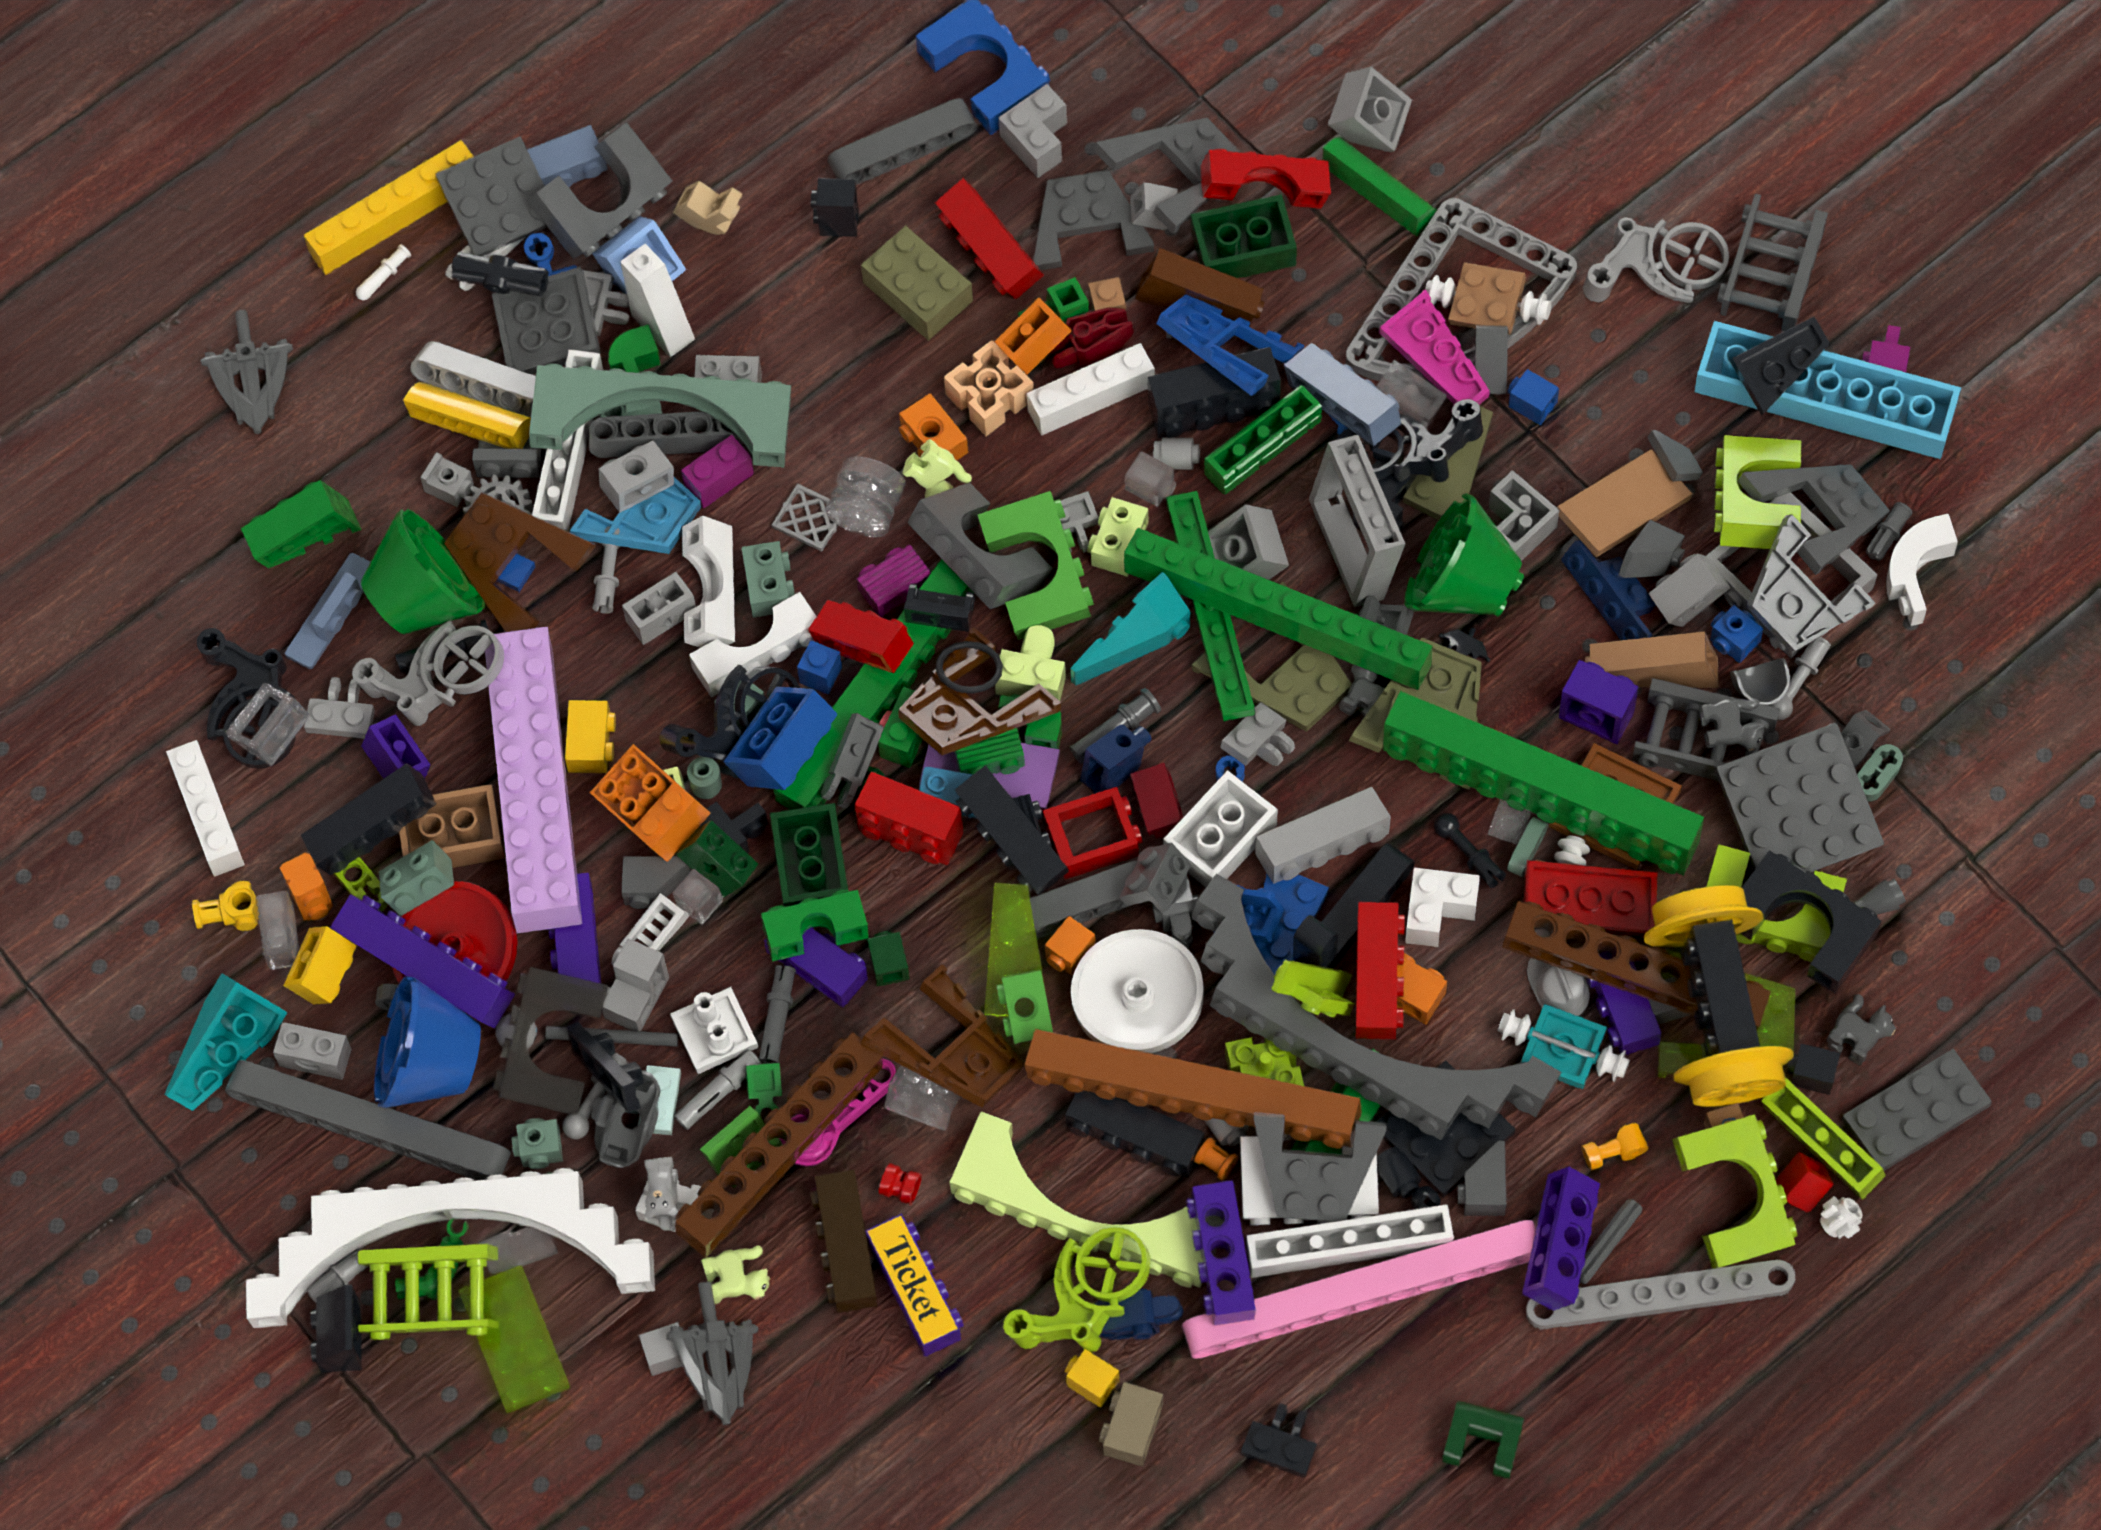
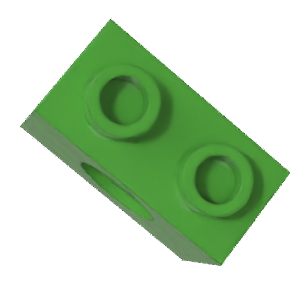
(1024, 985)

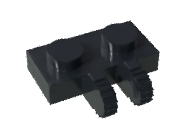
(1280, 1448)

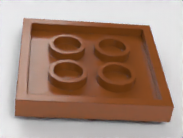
(1631, 774)

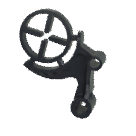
(1428, 452)
(251, 674)
(688, 742)

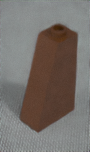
(1173, 276)

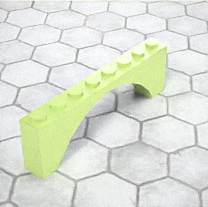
(994, 1178)

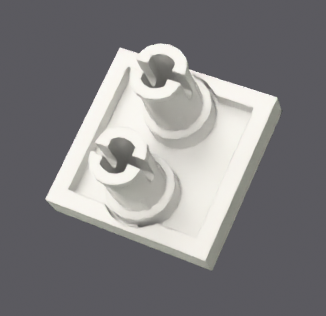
(713, 1029)

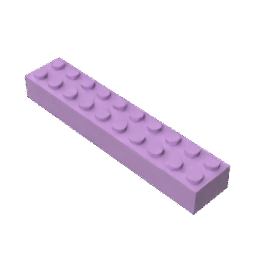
(533, 784)

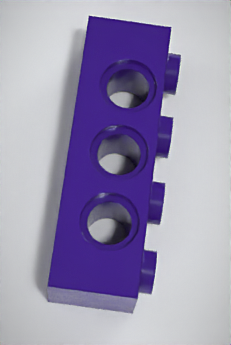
(1220, 1201)
(1561, 1238)

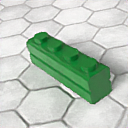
(1263, 439)

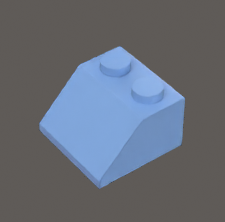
(630, 239)

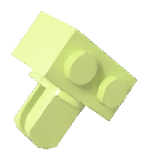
(1032, 665)

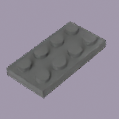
(1917, 1110)

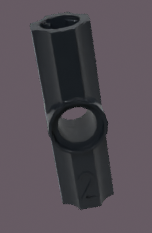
(500, 274)

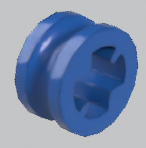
(1230, 761)

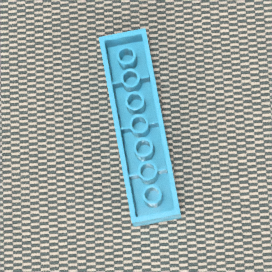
(1840, 394)

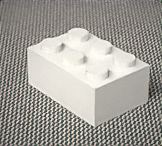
(1222, 828)

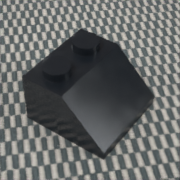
(337, 1335)

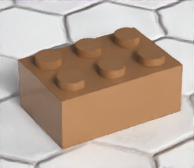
(461, 824)

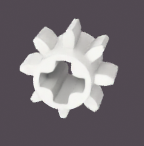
(1841, 1217)

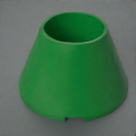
(416, 578)

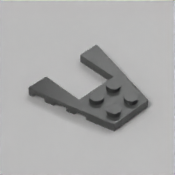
(1186, 148)
(1836, 492)

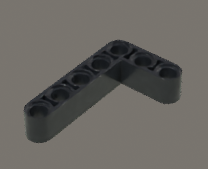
(1329, 940)

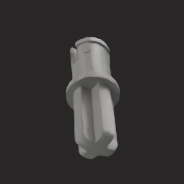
(337, 1276)

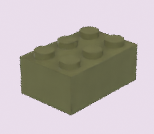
(917, 283)

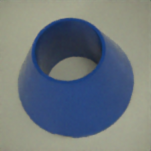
(426, 1049)

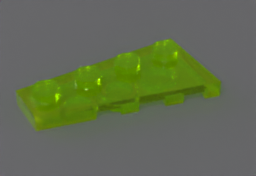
(1012, 945)

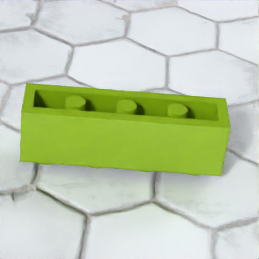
(1824, 1139)

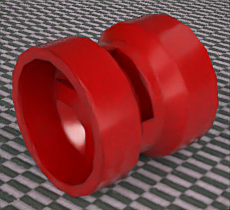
(900, 1184)

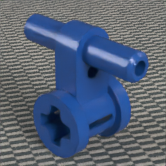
(548, 253)

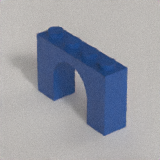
(975, 28)

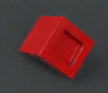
(1804, 1182)

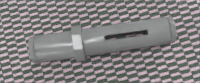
(716, 1090)

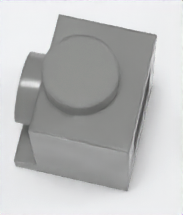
(436, 483)

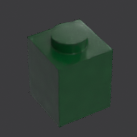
(888, 958)

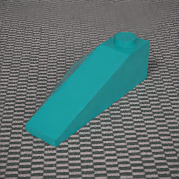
(1150, 625)
(226, 1031)

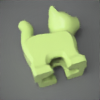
(933, 468)
(733, 1281)

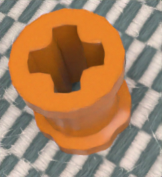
(1216, 1159)

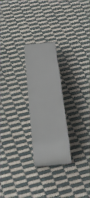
(475, 377)

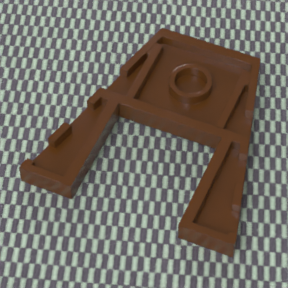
(488, 542)
(954, 720)
(971, 1066)

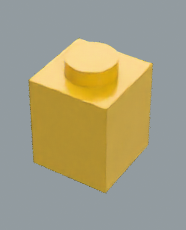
(1091, 1377)

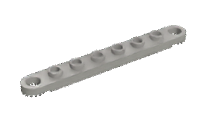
(1668, 1294)

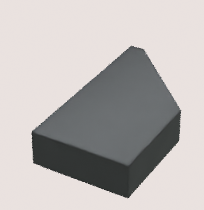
(1675, 457)

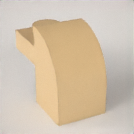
(707, 209)

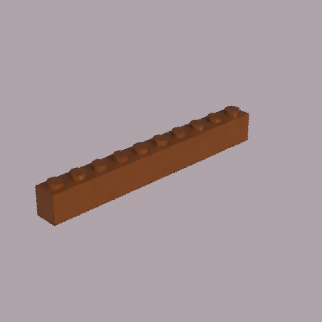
(1190, 1088)

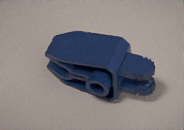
(1141, 1316)

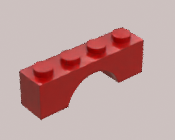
(1300, 179)

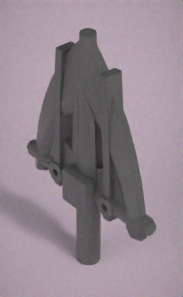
(255, 404)
(718, 1391)

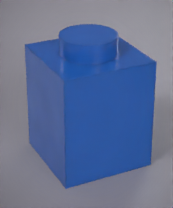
(1533, 396)
(819, 667)

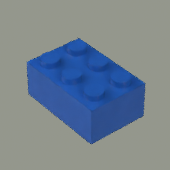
(781, 738)

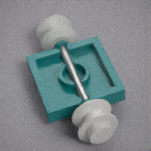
(1565, 1044)

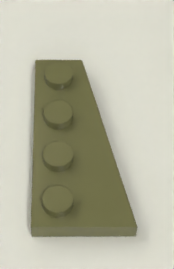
(1436, 497)

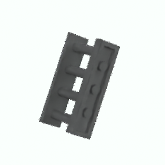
(1794, 283)
(1670, 696)

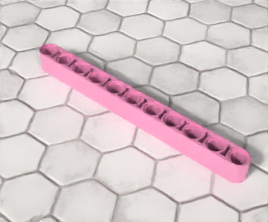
(1366, 1288)

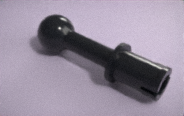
(1447, 826)

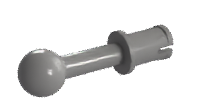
(606, 581)
(1806, 664)
(578, 1126)

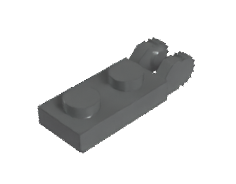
(852, 758)

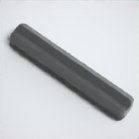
(1609, 1238)

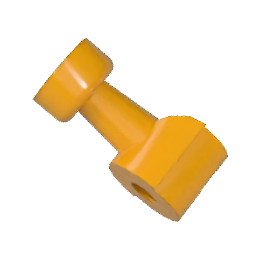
(1627, 1144)

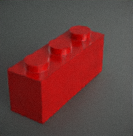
(862, 635)

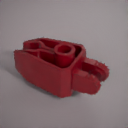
(1093, 337)

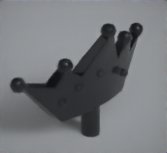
(1466, 643)

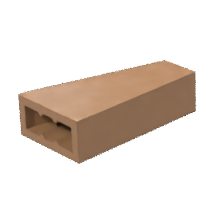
(1672, 658)

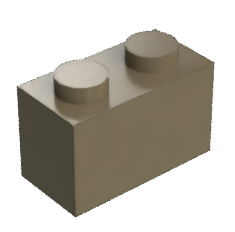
(1132, 1423)

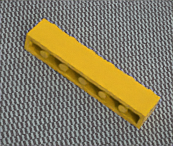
(382, 212)

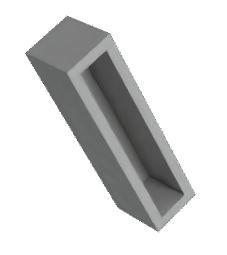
(1322, 835)

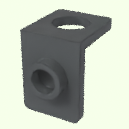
(1861, 735)

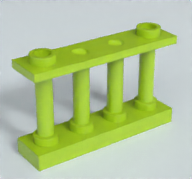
(444, 1260)

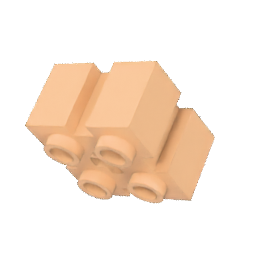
(988, 388)

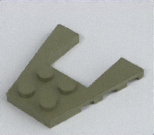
(1450, 684)
(1300, 689)

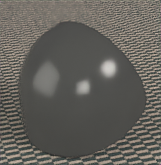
(1765, 681)

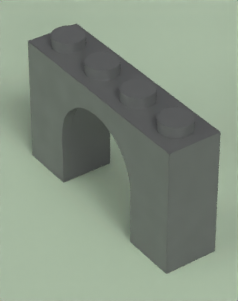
(639, 179)
(990, 576)

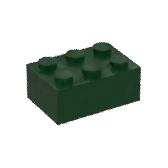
(1245, 237)
(808, 853)

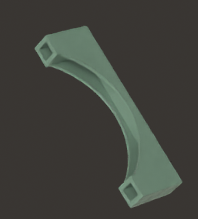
(573, 396)

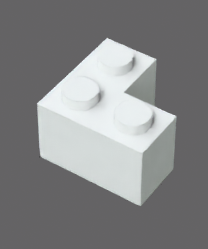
(1437, 896)

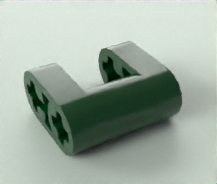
(1485, 1424)

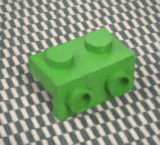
(730, 1140)

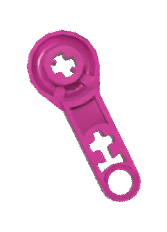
(825, 1144)

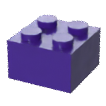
(1598, 701)

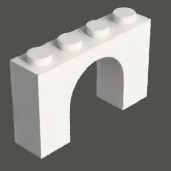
(1257, 1195)

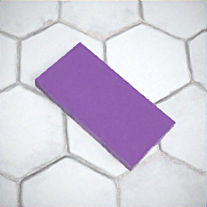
(1033, 779)

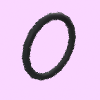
(966, 689)

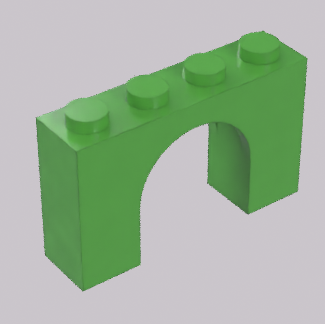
(1039, 521)

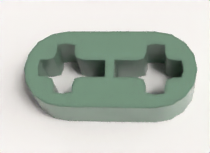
(1884, 776)
(1527, 846)

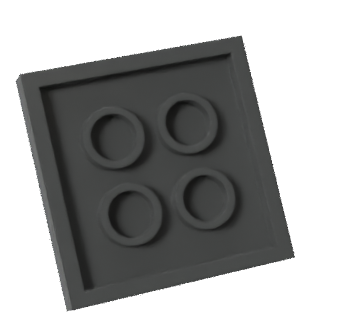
(492, 196)
(546, 327)

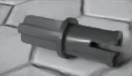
(1888, 531)

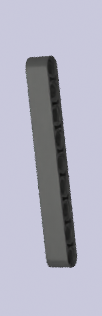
(366, 1121)

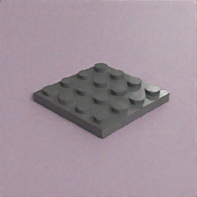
(1800, 801)

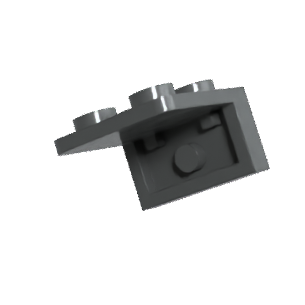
(498, 461)

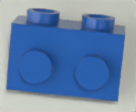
(1261, 913)

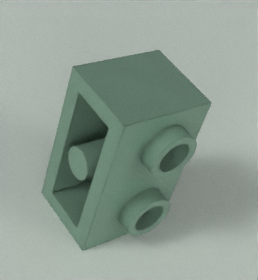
(766, 576)
(416, 878)

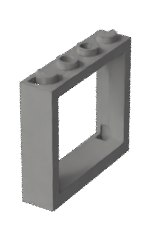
(1348, 468)
(1847, 564)

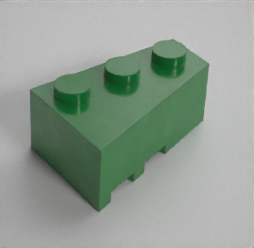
(299, 522)

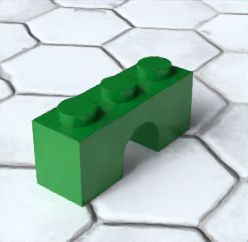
(839, 913)

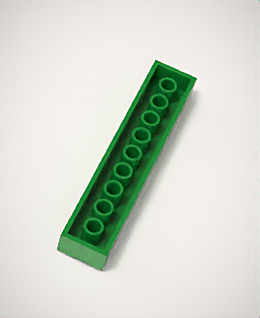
(1542, 783)

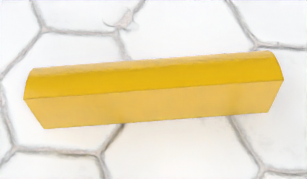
(467, 416)

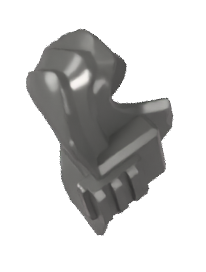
(612, 1140)

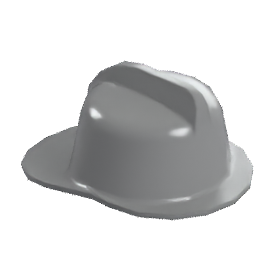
(1558, 987)

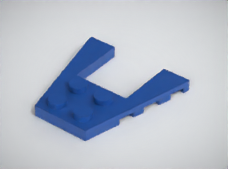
(1206, 330)

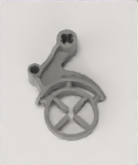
(1635, 251)
(416, 691)

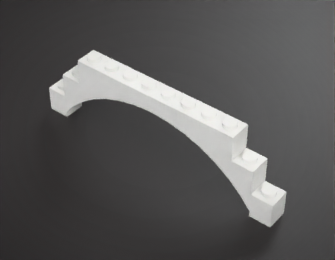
(358, 1218)

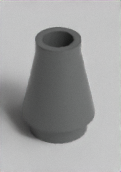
(1883, 898)

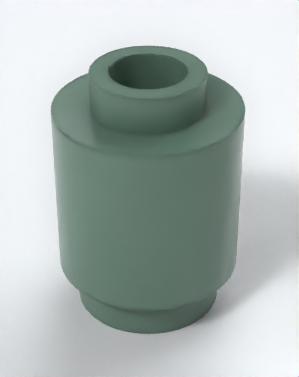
(704, 777)

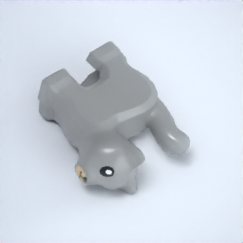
(662, 1191)

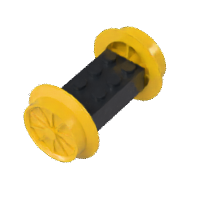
(1706, 930)

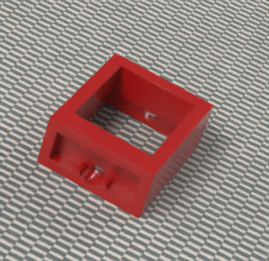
(1099, 857)

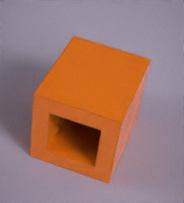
(1068, 945)

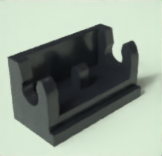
(939, 609)

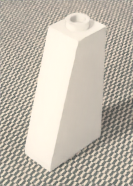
(655, 300)

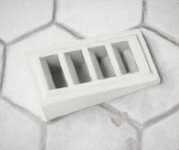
(671, 927)

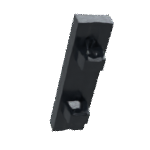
(596, 1055)

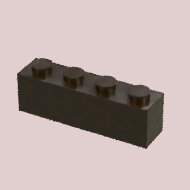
(845, 1241)

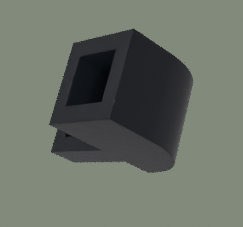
(745, 826)

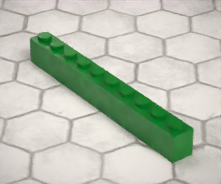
(1280, 609)
(871, 695)

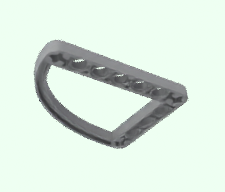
(1459, 225)

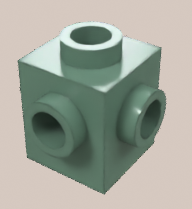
(538, 1143)

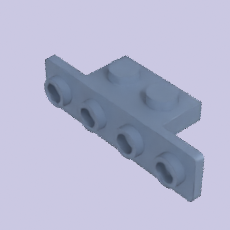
(329, 613)

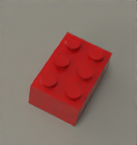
(909, 819)

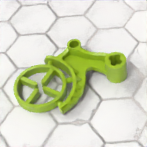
(1077, 1317)

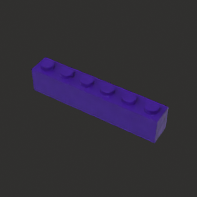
(419, 958)

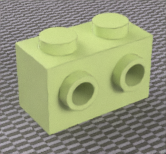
(1116, 530)

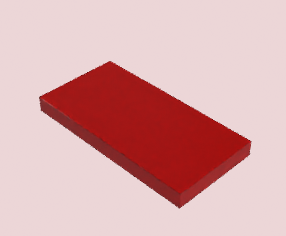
(1594, 895)

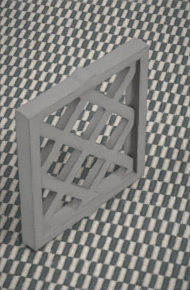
(799, 489)

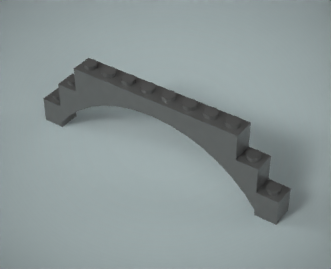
(1410, 1091)

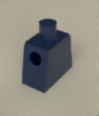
(1114, 758)

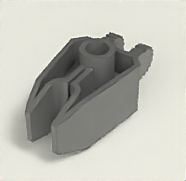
(1179, 915)

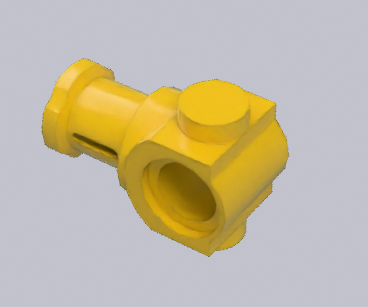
(226, 909)

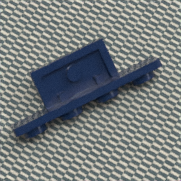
(1615, 597)

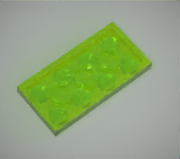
(521, 1348)

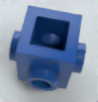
(1735, 633)

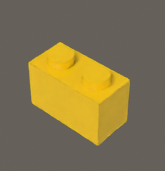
(588, 736)
(320, 965)

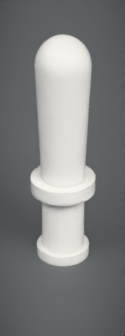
(388, 267)

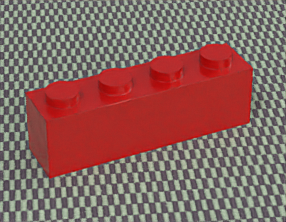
(989, 239)
(1377, 970)

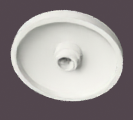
(1137, 991)

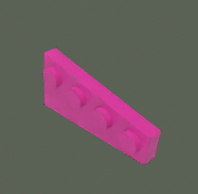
(1429, 346)

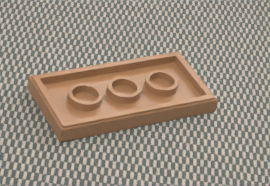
(1623, 503)

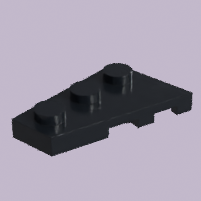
(1779, 362)

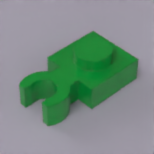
(764, 1084)

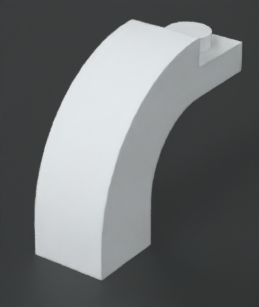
(1919, 545)

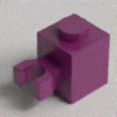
(1889, 352)

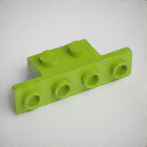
(1315, 986)

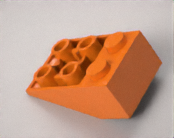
(650, 803)

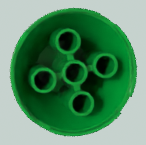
(1464, 565)

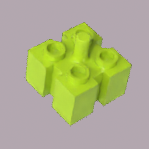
(1262, 1061)

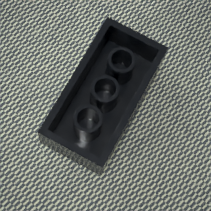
(1205, 397)

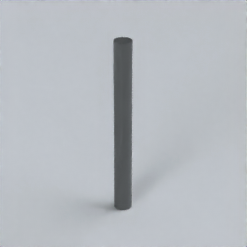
(620, 1036)

